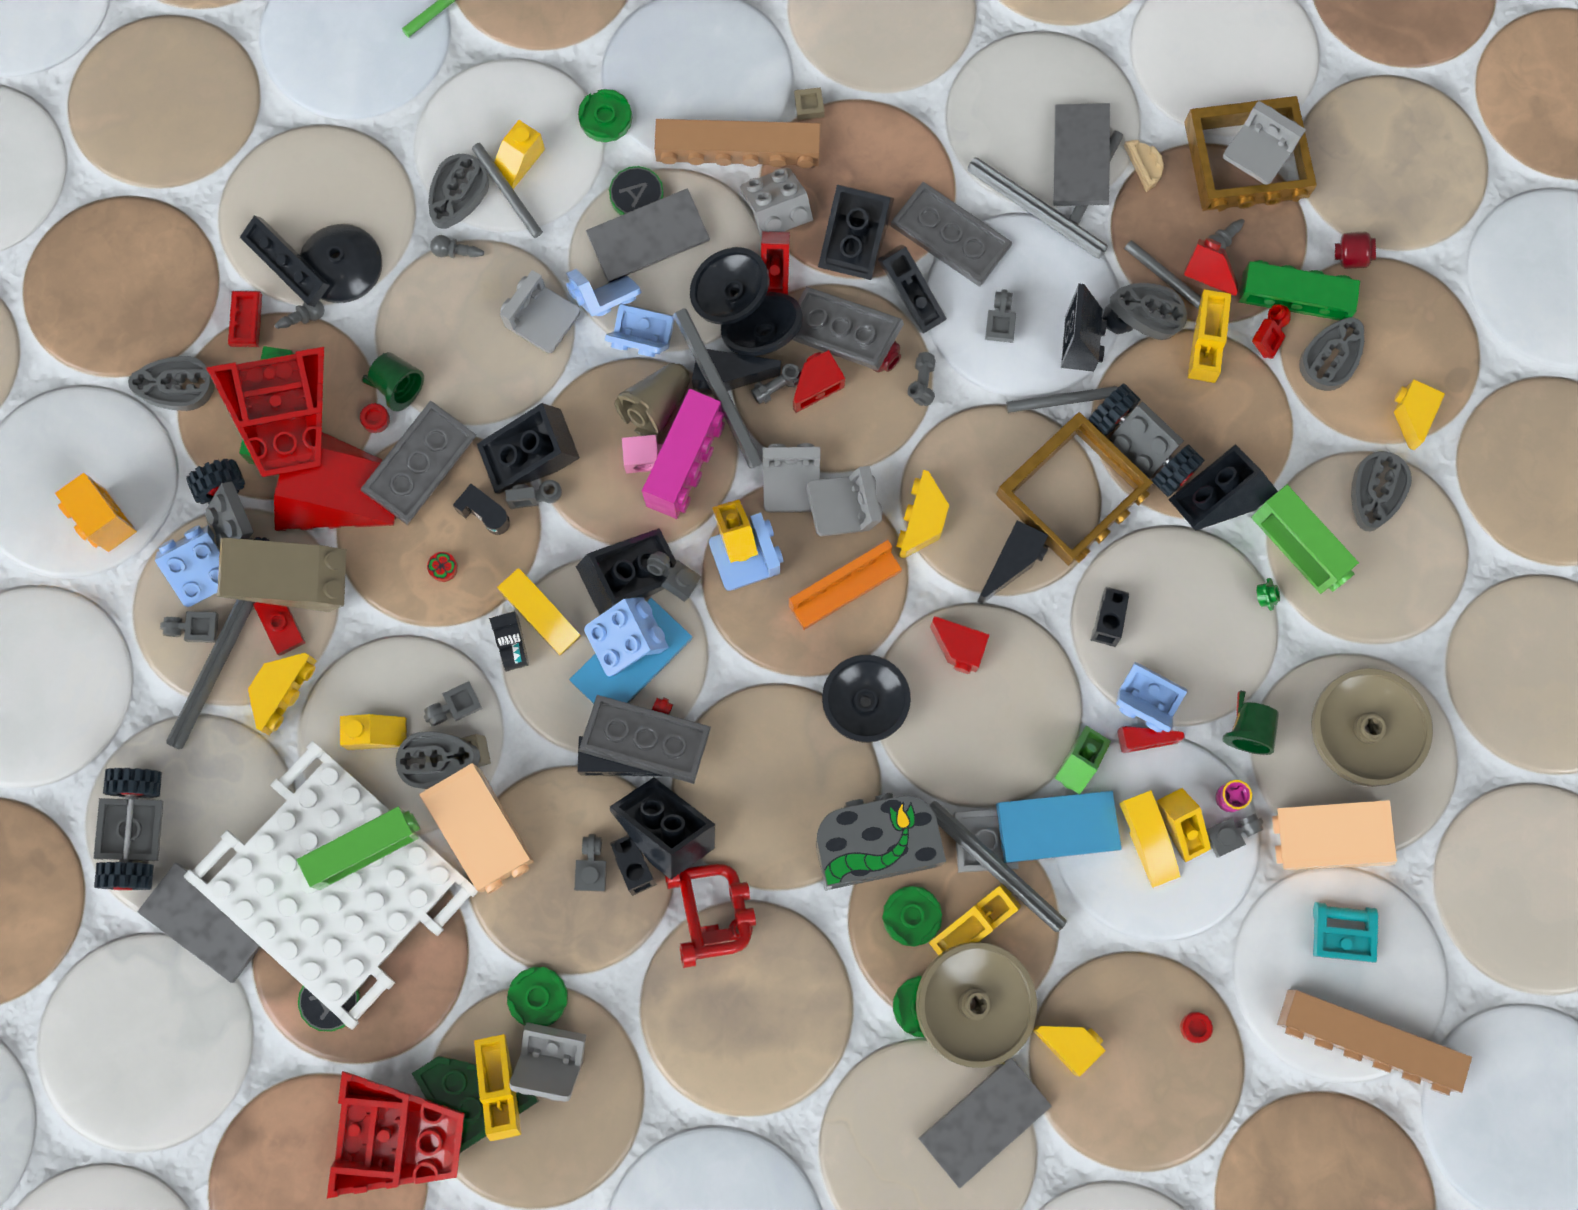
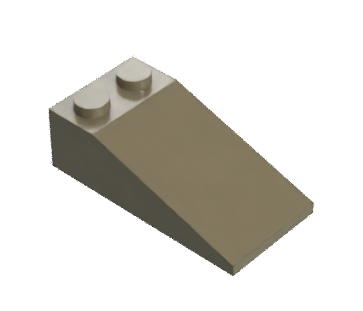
(282, 573)

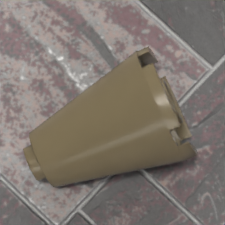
(653, 399)

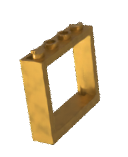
(1245, 197)
(1109, 453)

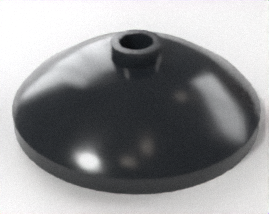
(356, 267)
(724, 276)
(767, 328)
(870, 678)

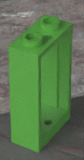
(1305, 540)
(359, 848)

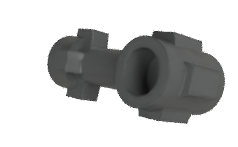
(789, 377)
(919, 389)

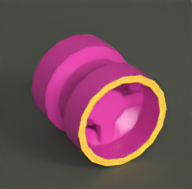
(1239, 796)

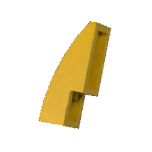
(1209, 336)
(538, 611)
(1150, 838)
(978, 920)
(494, 1076)

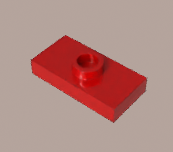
(245, 319)
(279, 627)

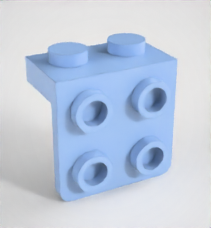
(602, 299)
(642, 330)
(191, 565)
(757, 567)
(625, 635)
(1150, 697)

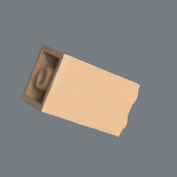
(477, 828)
(1335, 836)

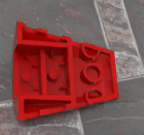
(276, 408)
(330, 492)
(391, 1139)

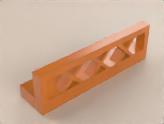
(844, 585)

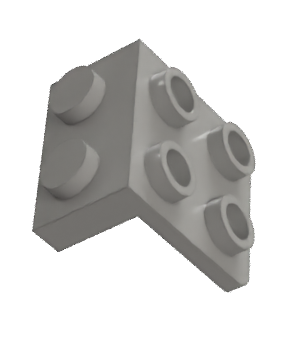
(1264, 143)
(777, 201)
(538, 313)
(786, 476)
(845, 503)
(548, 1062)

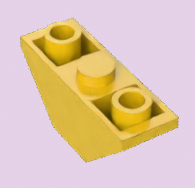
(924, 517)
(277, 688)

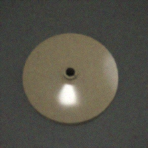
(1397, 724)
(1002, 1011)

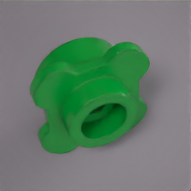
(1268, 594)

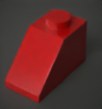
(776, 257)
(1212, 267)
(818, 380)
(960, 644)

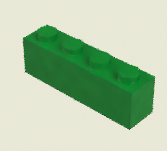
(1299, 290)

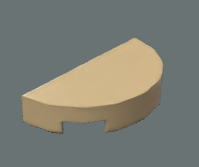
(1146, 161)

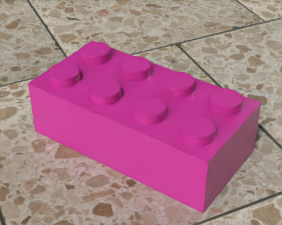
(683, 454)

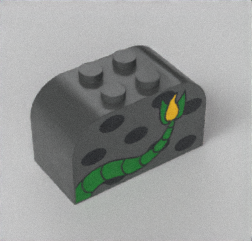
(878, 840)

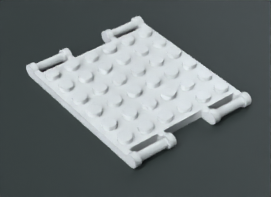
(348, 929)

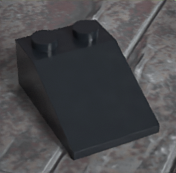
(855, 232)
(1083, 332)
(528, 448)
(1223, 491)
(622, 570)
(665, 827)

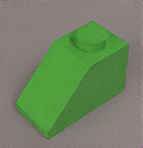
(1083, 760)

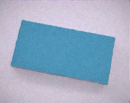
(629, 682)
(1058, 826)

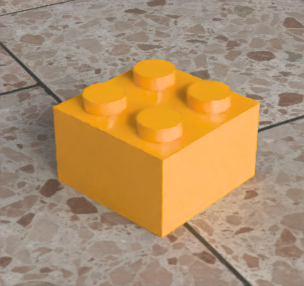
(94, 512)

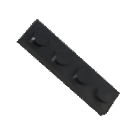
(284, 261)

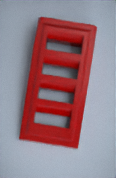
(1138, 738)

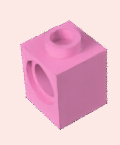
(640, 453)

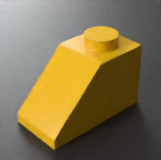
(518, 152)
(1416, 411)
(735, 531)
(372, 731)
(1184, 824)
(1072, 1045)

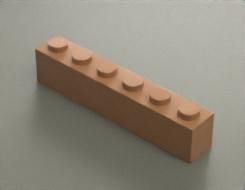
(737, 142)
(1374, 1041)

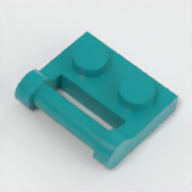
(1342, 942)

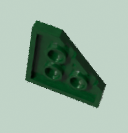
(456, 1086)

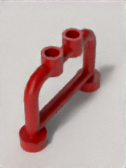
(744, 917)

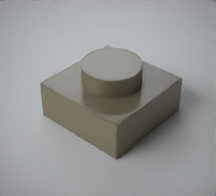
(809, 103)

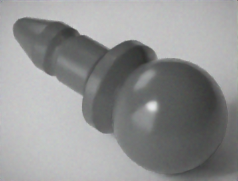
(1224, 236)
(442, 246)
(302, 314)

